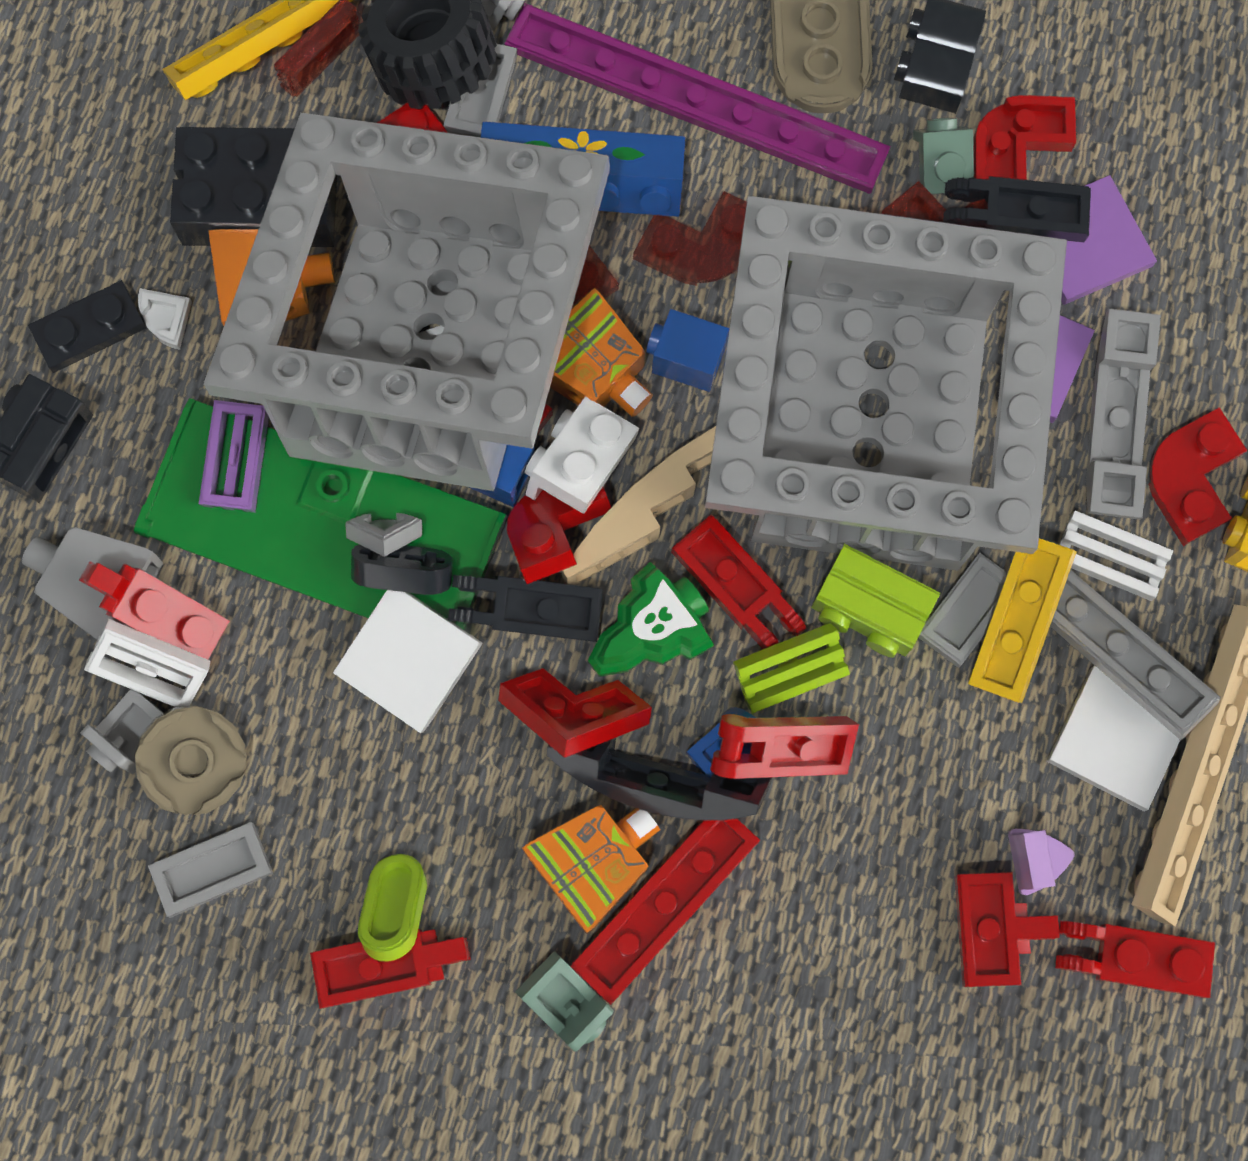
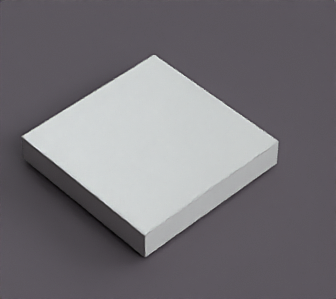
(407, 658)
(1114, 743)

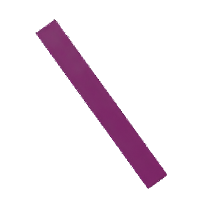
(698, 98)

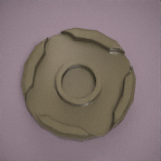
(190, 760)

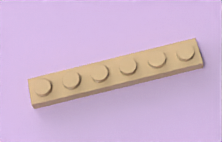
(1197, 781)

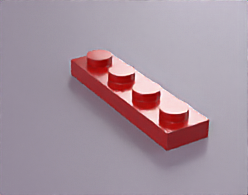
(663, 906)

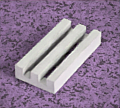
(1116, 535)
(151, 659)

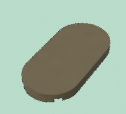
(821, 51)

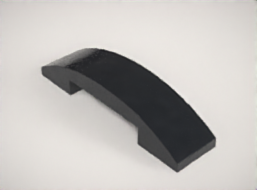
(661, 786)

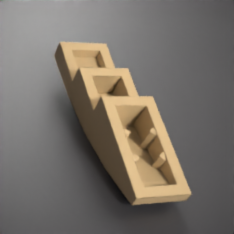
(632, 519)

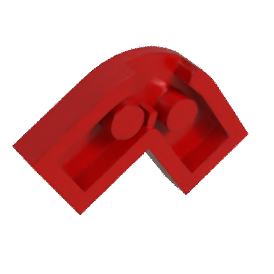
(1019, 126)
(1180, 472)
(539, 535)

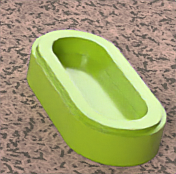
(392, 907)

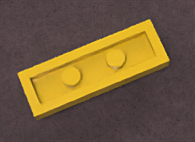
(1022, 620)

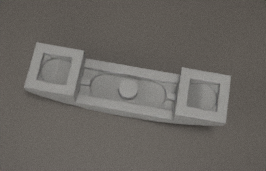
(1119, 414)

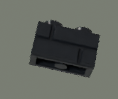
(38, 435)

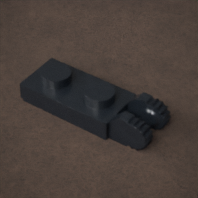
(1022, 207)
(533, 607)

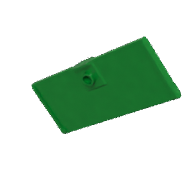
(302, 518)

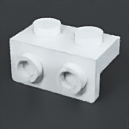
(581, 456)

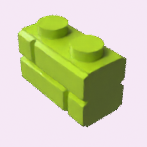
(875, 602)

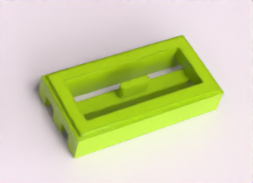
(793, 675)

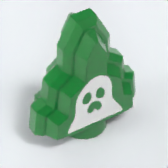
(653, 625)

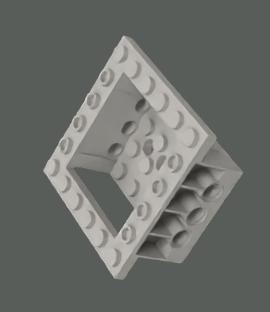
(428, 210)
(806, 308)

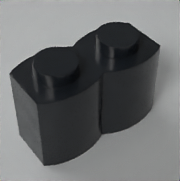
(941, 55)

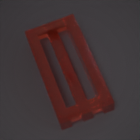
(318, 48)

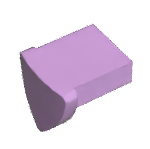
(1037, 859)

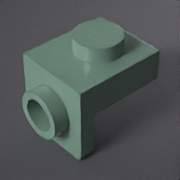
(944, 153)
(565, 1002)

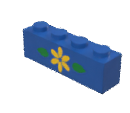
(643, 167)

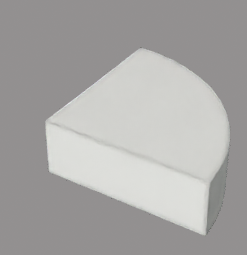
(165, 315)

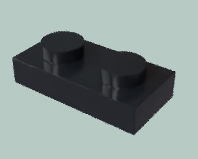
(87, 326)

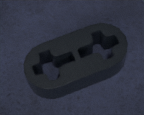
(404, 570)

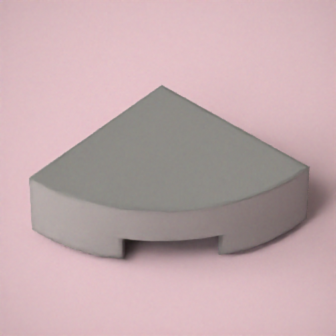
(384, 535)

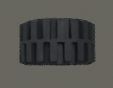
(428, 48)

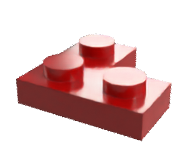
(571, 720)

